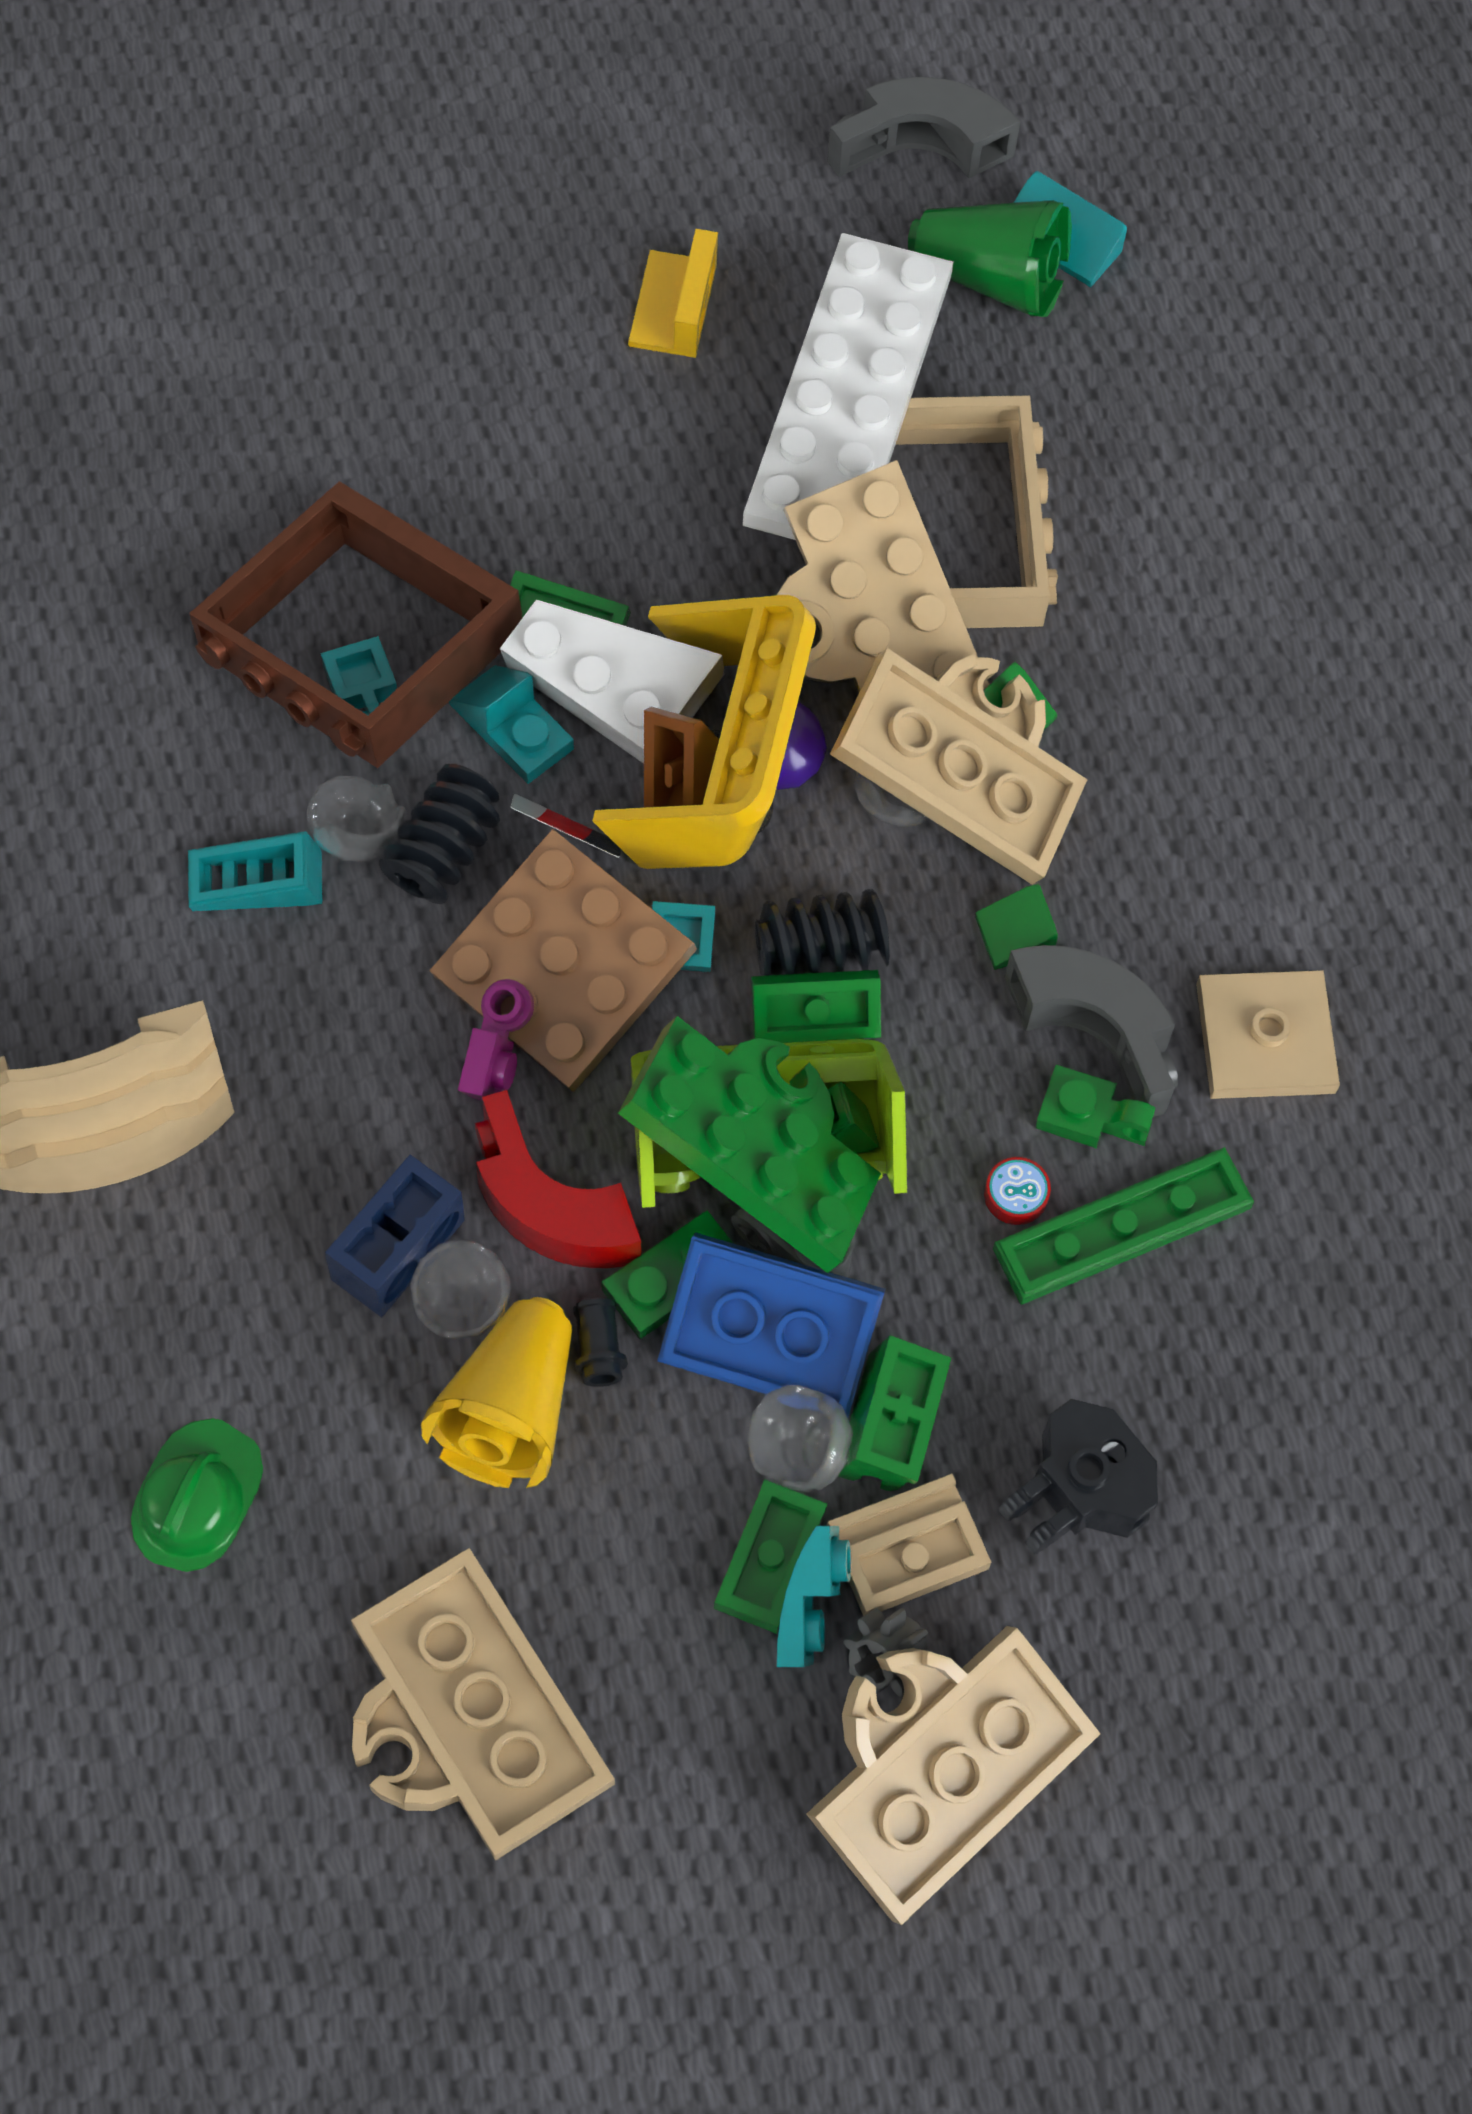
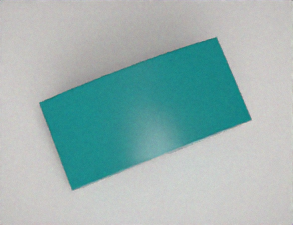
(817, 1572)

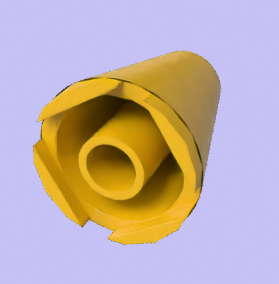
(506, 1398)

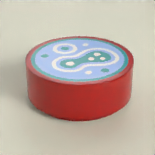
(1017, 1190)

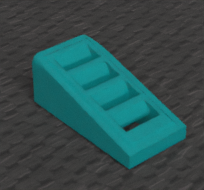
(283, 891)

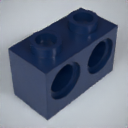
(392, 1233)

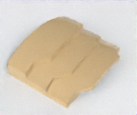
(113, 1109)

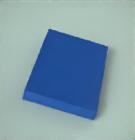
(769, 1321)

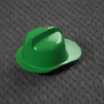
(196, 1495)

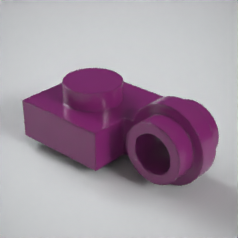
(489, 1057)

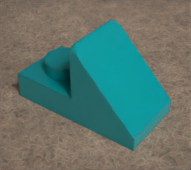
(512, 722)

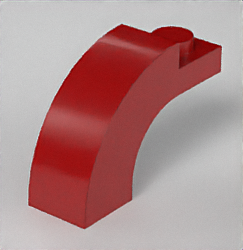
(550, 1218)

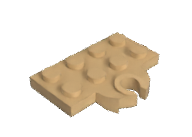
(872, 580)
(964, 758)
(471, 1710)
(945, 1764)

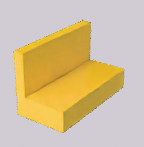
(675, 298)

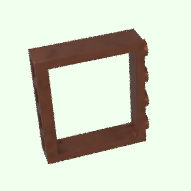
(292, 556)

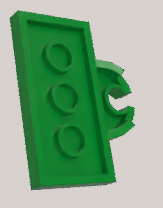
(755, 1136)

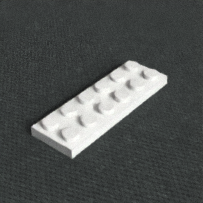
(850, 376)

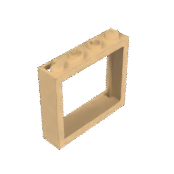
(998, 421)

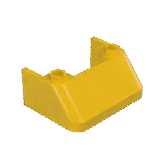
(772, 647)

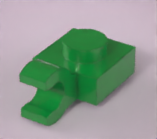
(1084, 1107)

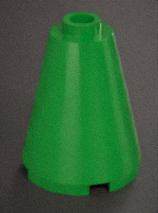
(1001, 249)

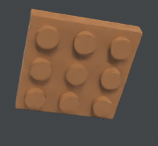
(579, 948)

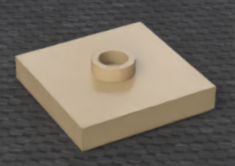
(1267, 1034)

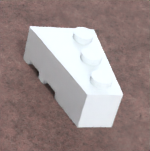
(610, 670)

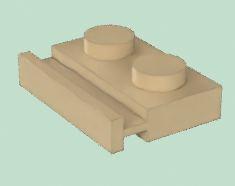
(911, 1545)

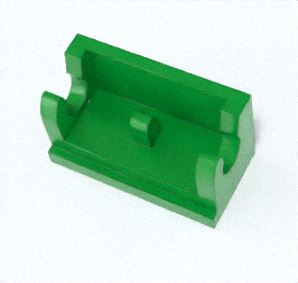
(895, 1412)

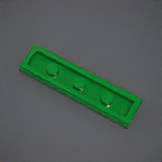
(1122, 1225)

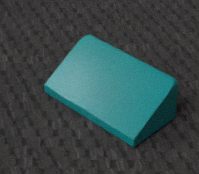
(1095, 234)

